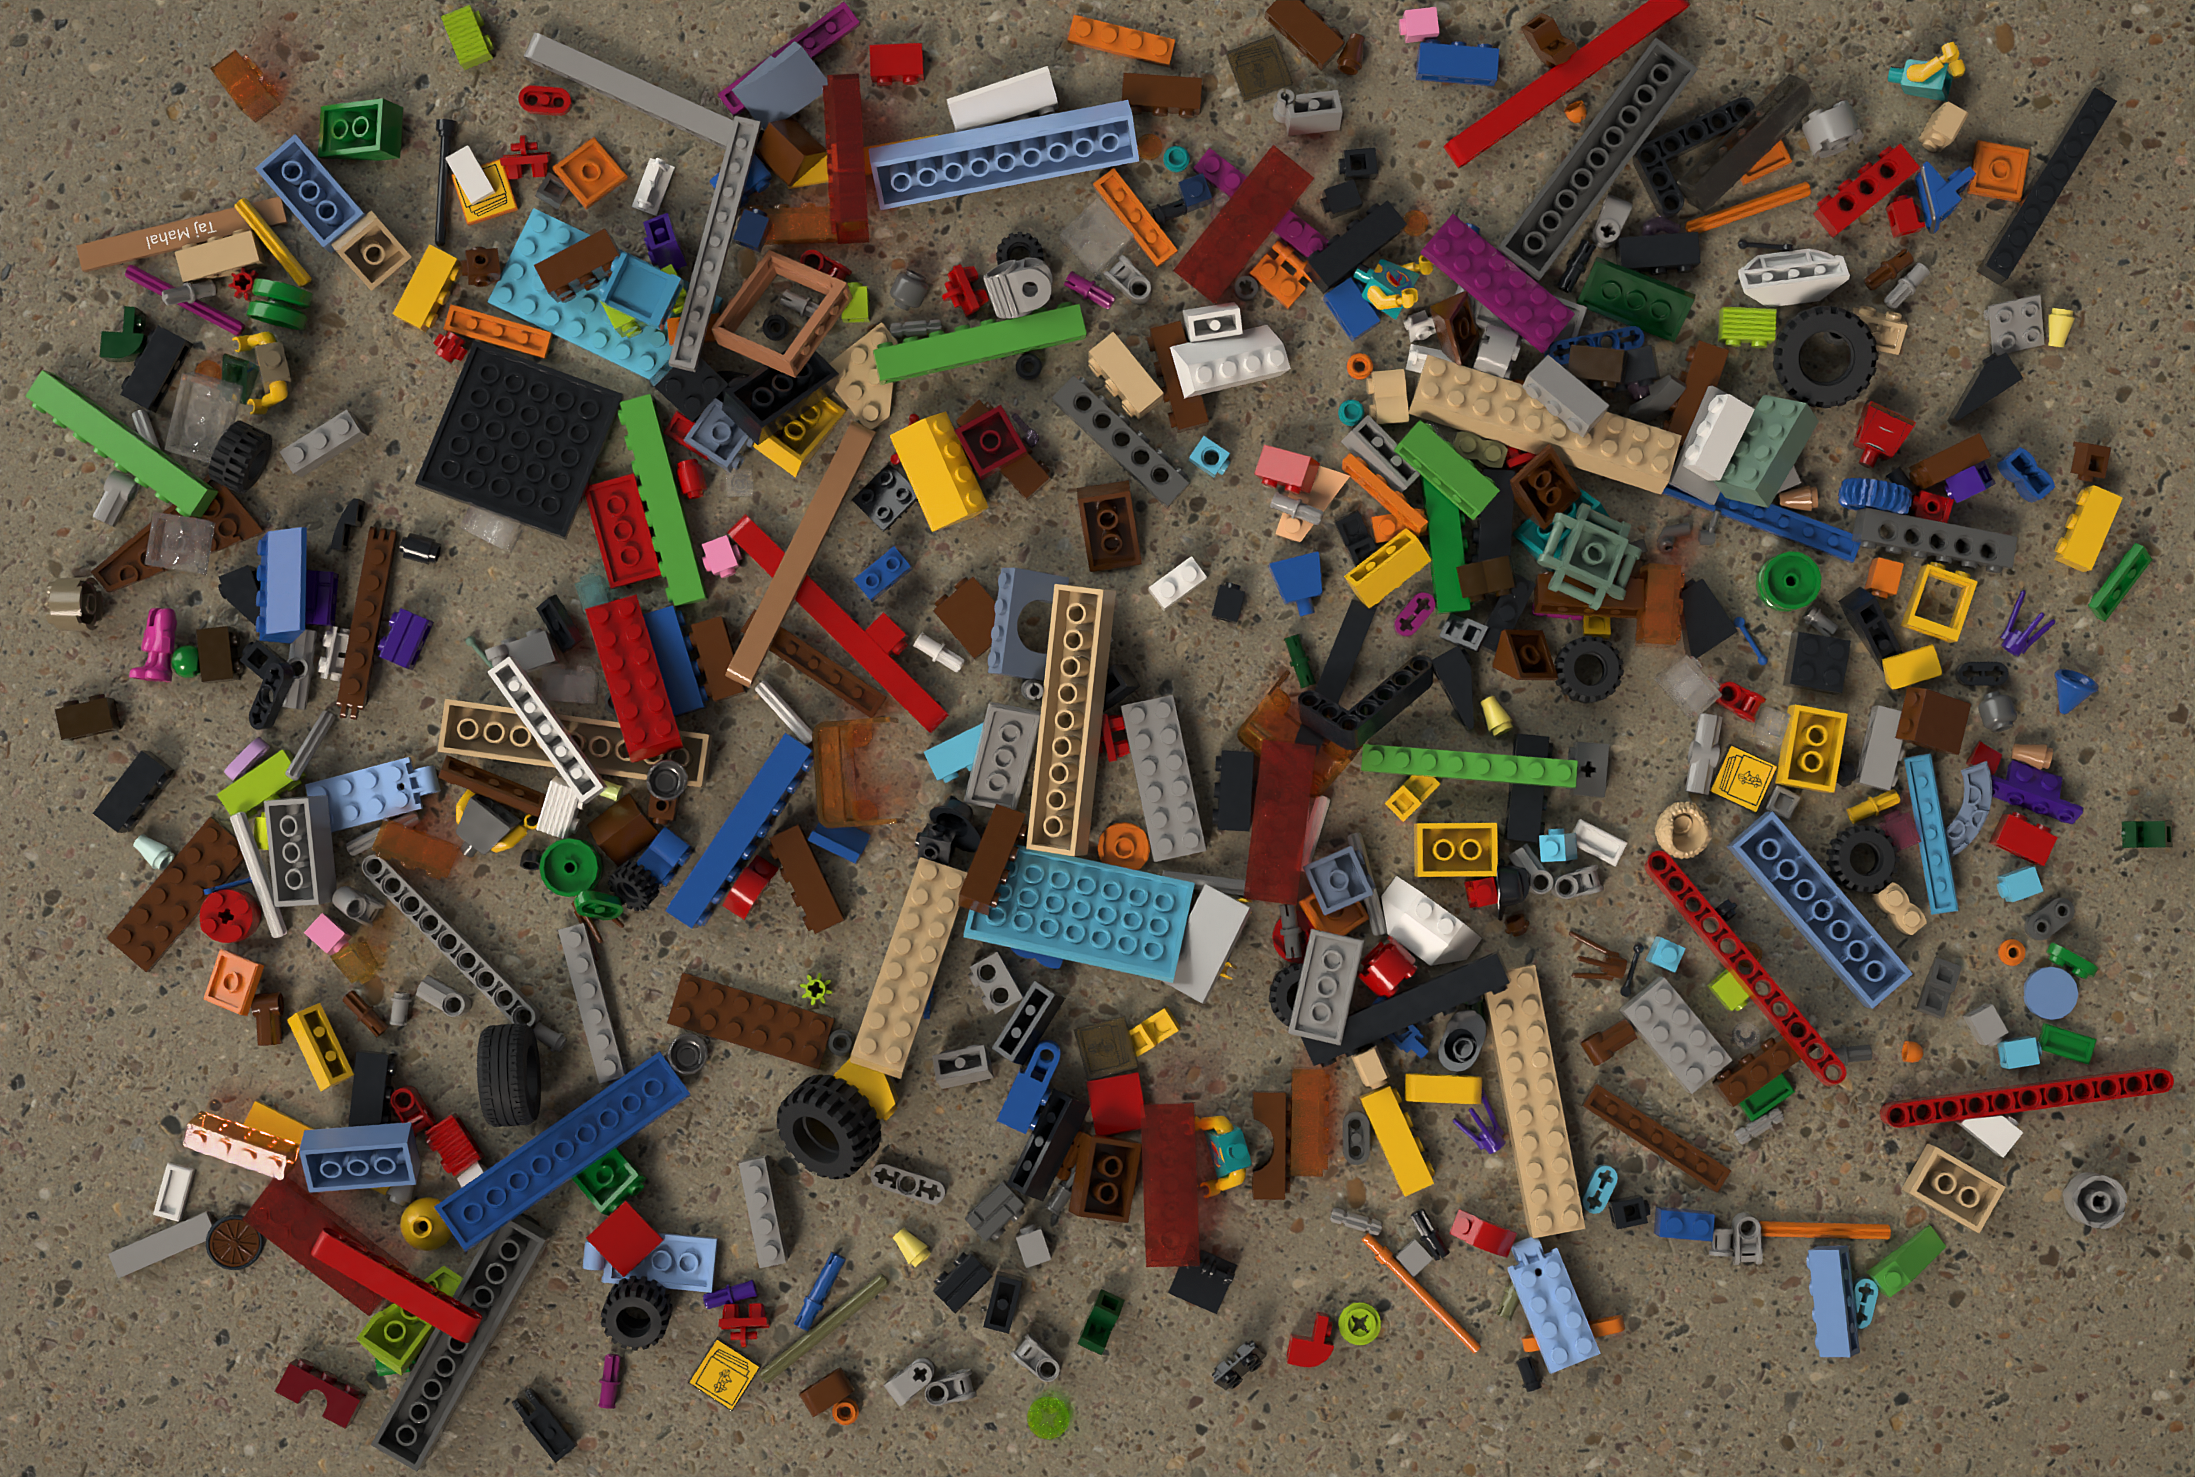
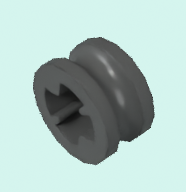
(1254, 286)

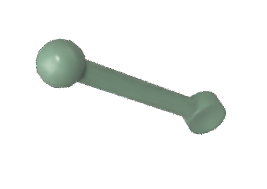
(471, 641)

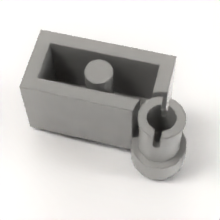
(1311, 112)
(531, 651)

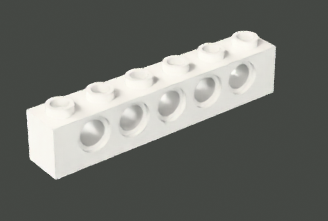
(547, 730)

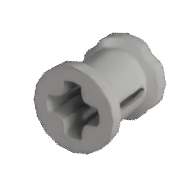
(1721, 1242)

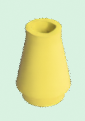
(2059, 326)
(1496, 717)
(912, 1248)

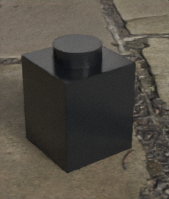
(1341, 199)
(1228, 603)

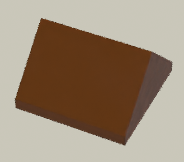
(789, 150)
(1455, 326)
(1524, 655)
(623, 830)

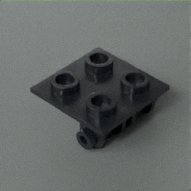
(886, 497)
(1205, 1283)
(1250, 1360)

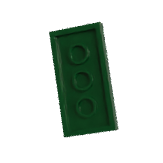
(1635, 299)

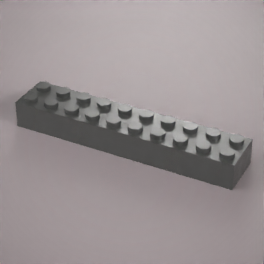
(1597, 159)
(449, 1364)

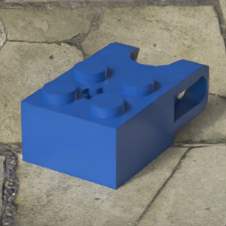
(1030, 1090)

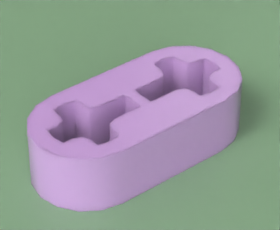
(247, 759)

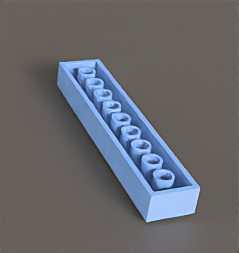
(1004, 154)

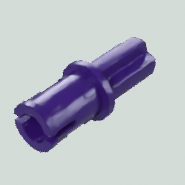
(730, 1294)

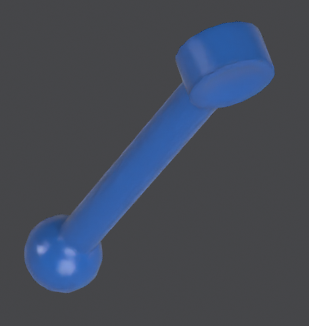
(1739, 622)
(228, 885)

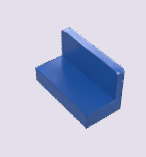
(845, 842)

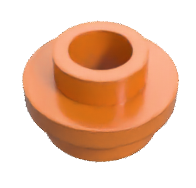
(1365, 360)
(2003, 952)
(845, 1419)

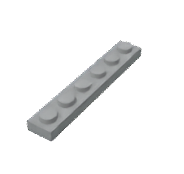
(592, 1002)

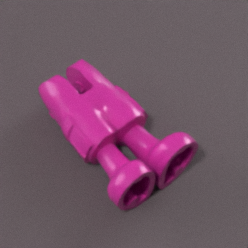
(159, 643)

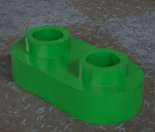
(598, 905)
(2061, 956)

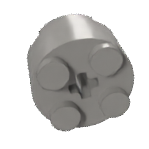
(1832, 130)
(1497, 351)
(2080, 1197)

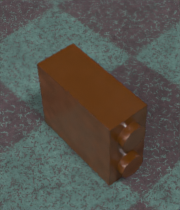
(1949, 462)
(968, 615)
(1933, 720)

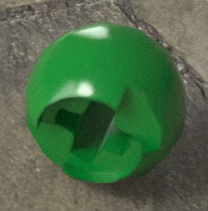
(186, 661)

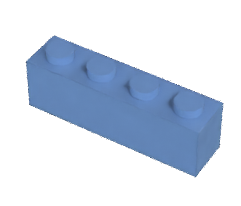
(1833, 1301)

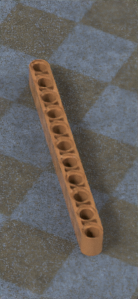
(800, 554)

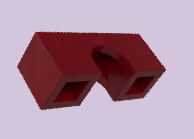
(341, 1398)

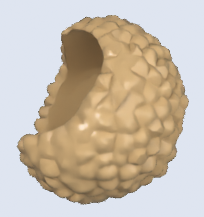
(1683, 830)

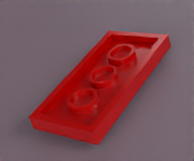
(622, 531)

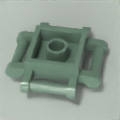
(1590, 555)

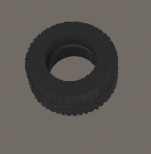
(509, 1075)

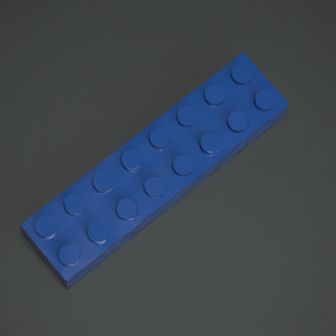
(741, 831)

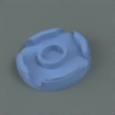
(2050, 993)

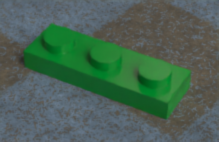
(2120, 582)

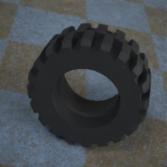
(1851, 382)
(829, 1126)

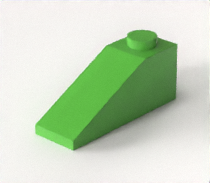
(1906, 1262)

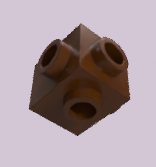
(481, 266)

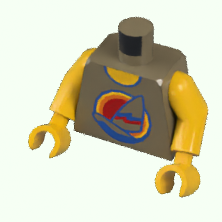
(272, 369)

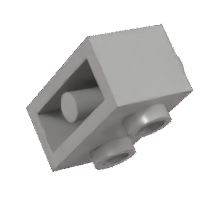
(962, 1066)

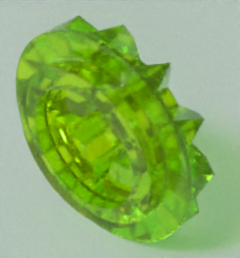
(1049, 1405)

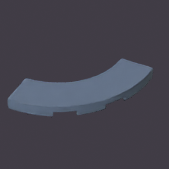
(1974, 808)

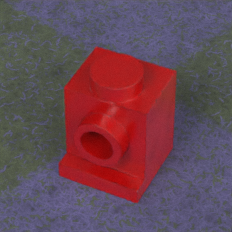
(1904, 216)
(1941, 510)
(1481, 892)

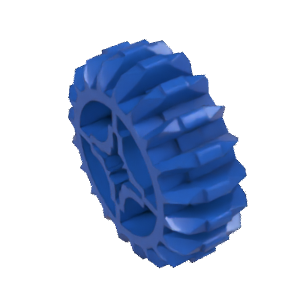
(1874, 494)

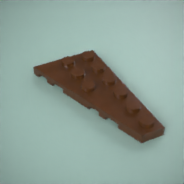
(231, 527)

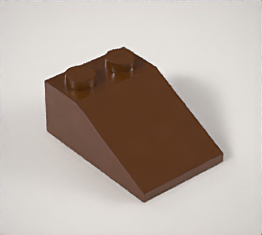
(1544, 488)
(1109, 526)

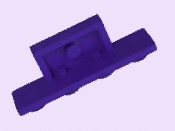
(2035, 791)

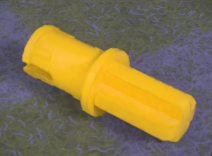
(1873, 806)

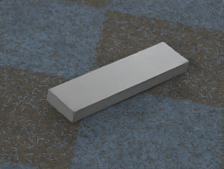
(161, 1245)

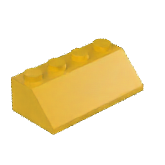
(939, 471)

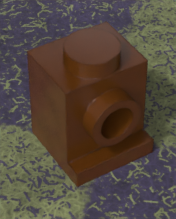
(2090, 461)
(664, 816)

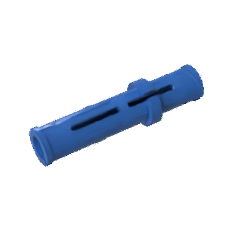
(822, 1286)

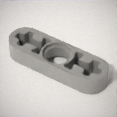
(899, 1190)

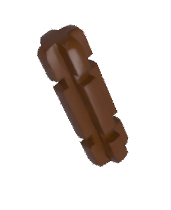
(1070, 1159)

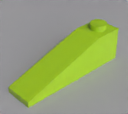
(399, 1335)

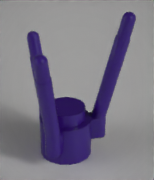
(2017, 641)
(1490, 1138)

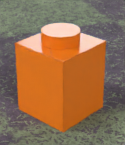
(1883, 577)

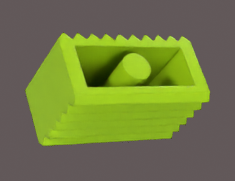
(467, 36)
(1747, 326)

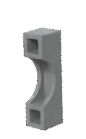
(762, 1211)

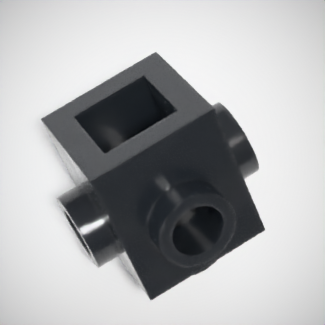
(936, 843)

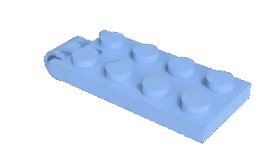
(375, 792)
(676, 1263)
(1551, 1306)

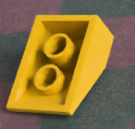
(801, 438)

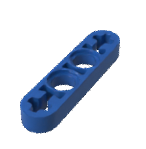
(1594, 340)

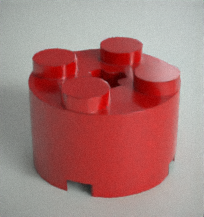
(217, 924)
(1386, 967)

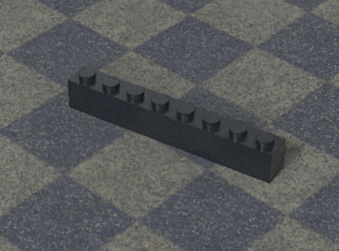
(2046, 186)
(1413, 1006)

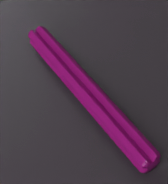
(198, 307)

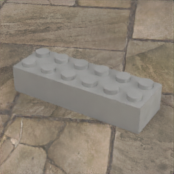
(1163, 778)

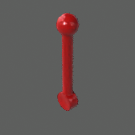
(913, 418)

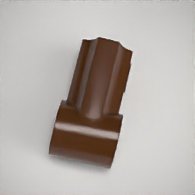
(268, 1010)
(1603, 1044)

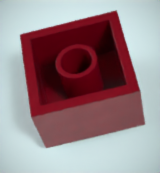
(991, 442)

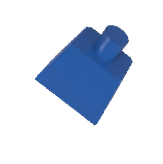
(1298, 580)

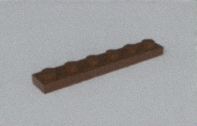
(824, 671)
(1656, 1138)

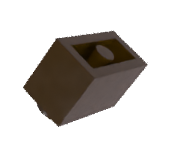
(1598, 365)
(219, 654)
(87, 718)

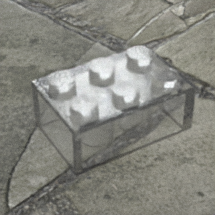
(201, 415)

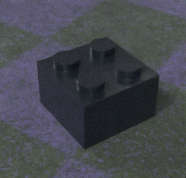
(687, 389)
(1816, 663)

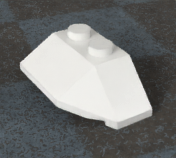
(1792, 277)
(1425, 925)

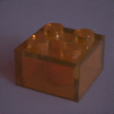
(246, 85)

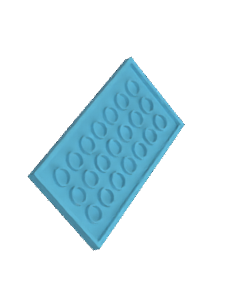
(583, 318)
(1088, 914)

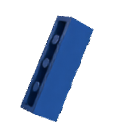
(675, 660)

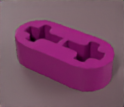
(1418, 619)

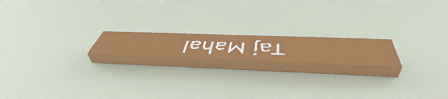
(174, 235)

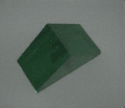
(241, 373)

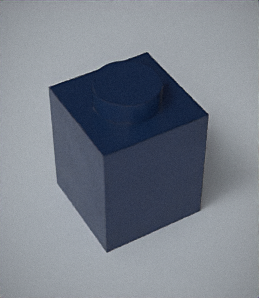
(1195, 192)
(752, 229)

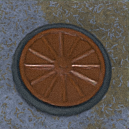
(233, 1243)

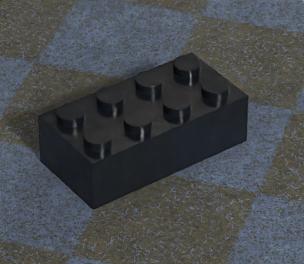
(773, 399)

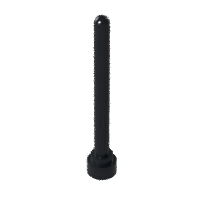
(446, 130)

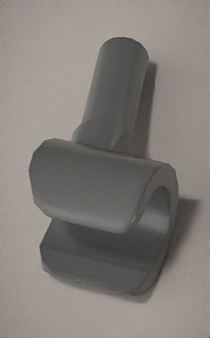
(1707, 537)

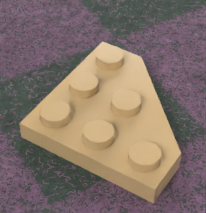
(859, 380)

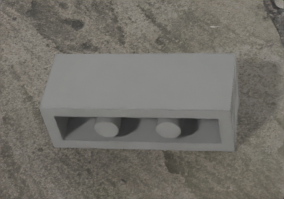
(1565, 396)
(323, 443)
(1377, 450)
(1880, 750)

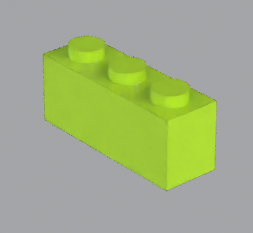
(260, 785)

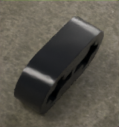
(1981, 667)

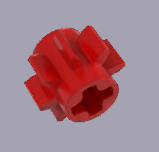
(239, 280)
(450, 347)

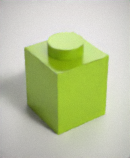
(858, 308)
(1728, 991)

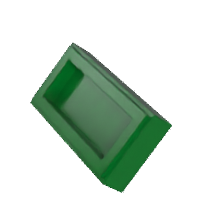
(2066, 1043)
(1767, 1097)

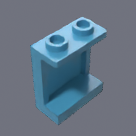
(641, 291)

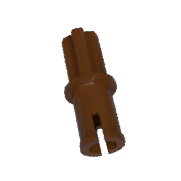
(1889, 269)
(365, 1013)

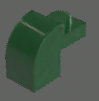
(127, 344)
(2146, 834)
(1100, 1322)

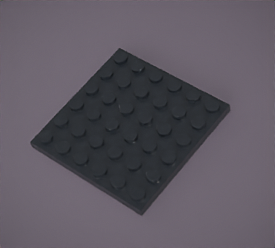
(519, 440)

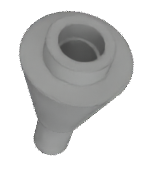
(401, 1194)

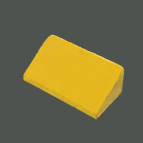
(1911, 667)

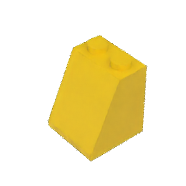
(874, 1085)

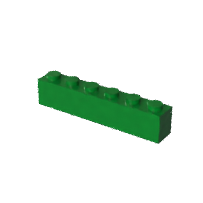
(1445, 549)

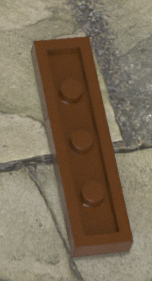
(492, 786)

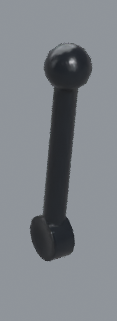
(1743, 244)
(1625, 990)

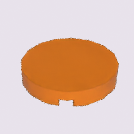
(1124, 846)

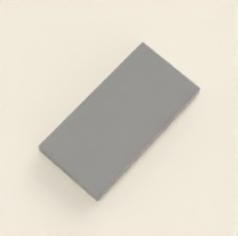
(1683, 477)
(1002, 756)
(1208, 942)
(1325, 986)

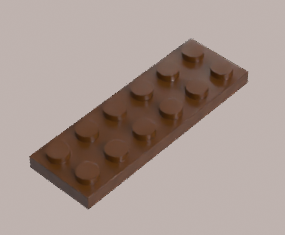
(177, 895)
(750, 1020)

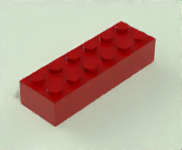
(634, 678)

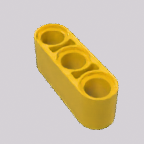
(1443, 1088)

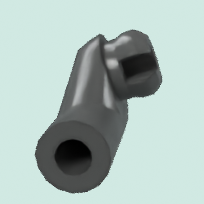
(1669, 535)

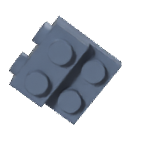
(719, 438)
(1339, 880)

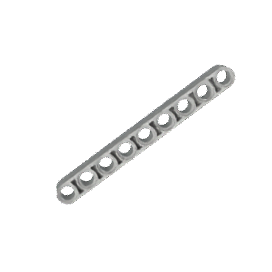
(629, 90)
(438, 938)

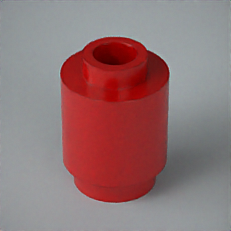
(691, 479)

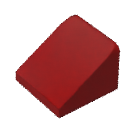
(1985, 753)

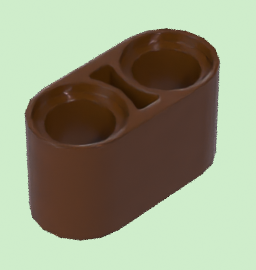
(826, 1392)

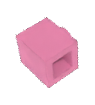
(1419, 24)
(328, 934)

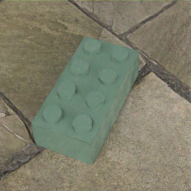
(1767, 450)

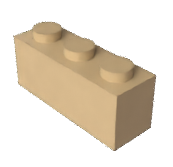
(220, 257)

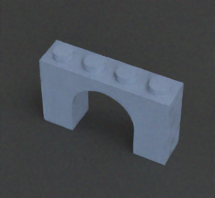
(1016, 590)

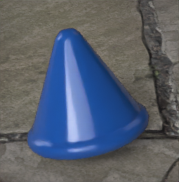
(2073, 689)

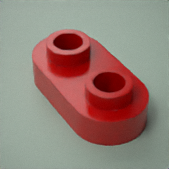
(546, 100)

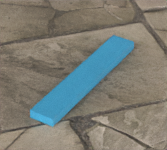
(1932, 833)

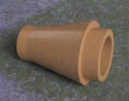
(1801, 498)
(2033, 754)

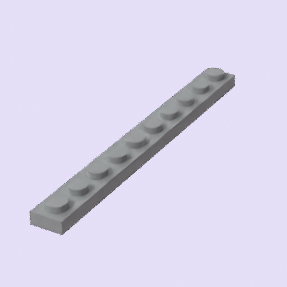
(715, 244)

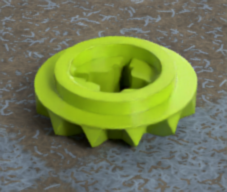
(1359, 1336)

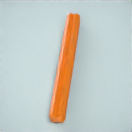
(1749, 208)
(1825, 1230)

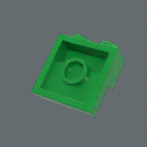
(610, 1181)

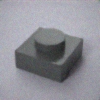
(552, 191)

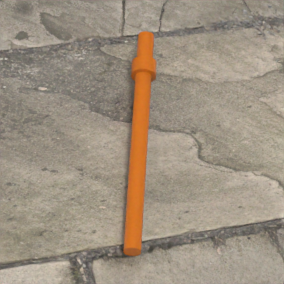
(1385, 1257)

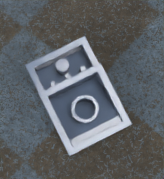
(781, 85)

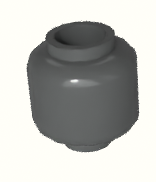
(909, 290)
(1997, 712)

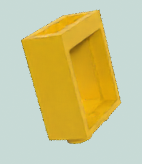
(1924, 626)

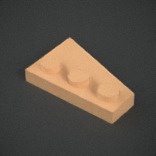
(1324, 489)

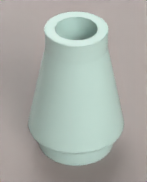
(155, 853)

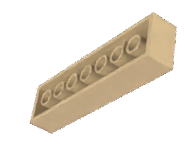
(909, 969)

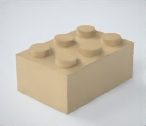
(1124, 377)
(1953, 1188)

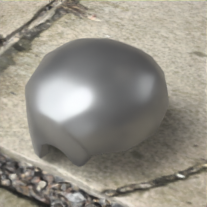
(666, 779)
(687, 1053)

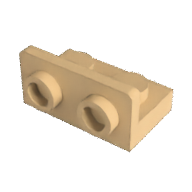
(1886, 328)

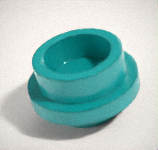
(1176, 159)
(1351, 412)

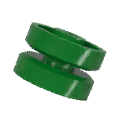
(280, 301)
(1804, 581)
(587, 865)

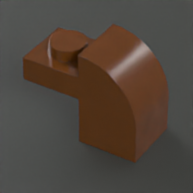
(1548, 41)

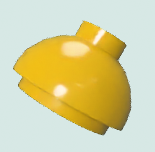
(437, 1232)

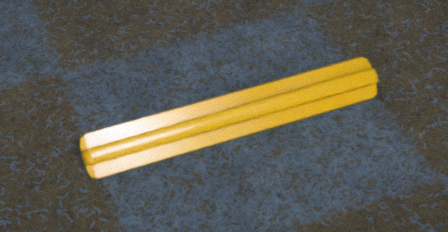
(272, 242)

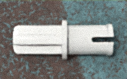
(939, 652)

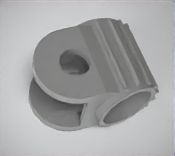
(1009, 290)

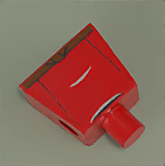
(1880, 433)

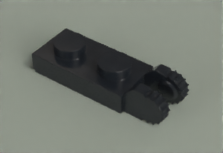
(545, 1426)

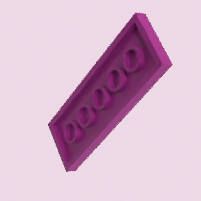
(1497, 283)

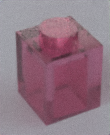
(1901, 829)

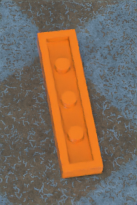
(1121, 40)
(1135, 217)
(498, 331)
(1377, 487)

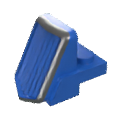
(1940, 197)

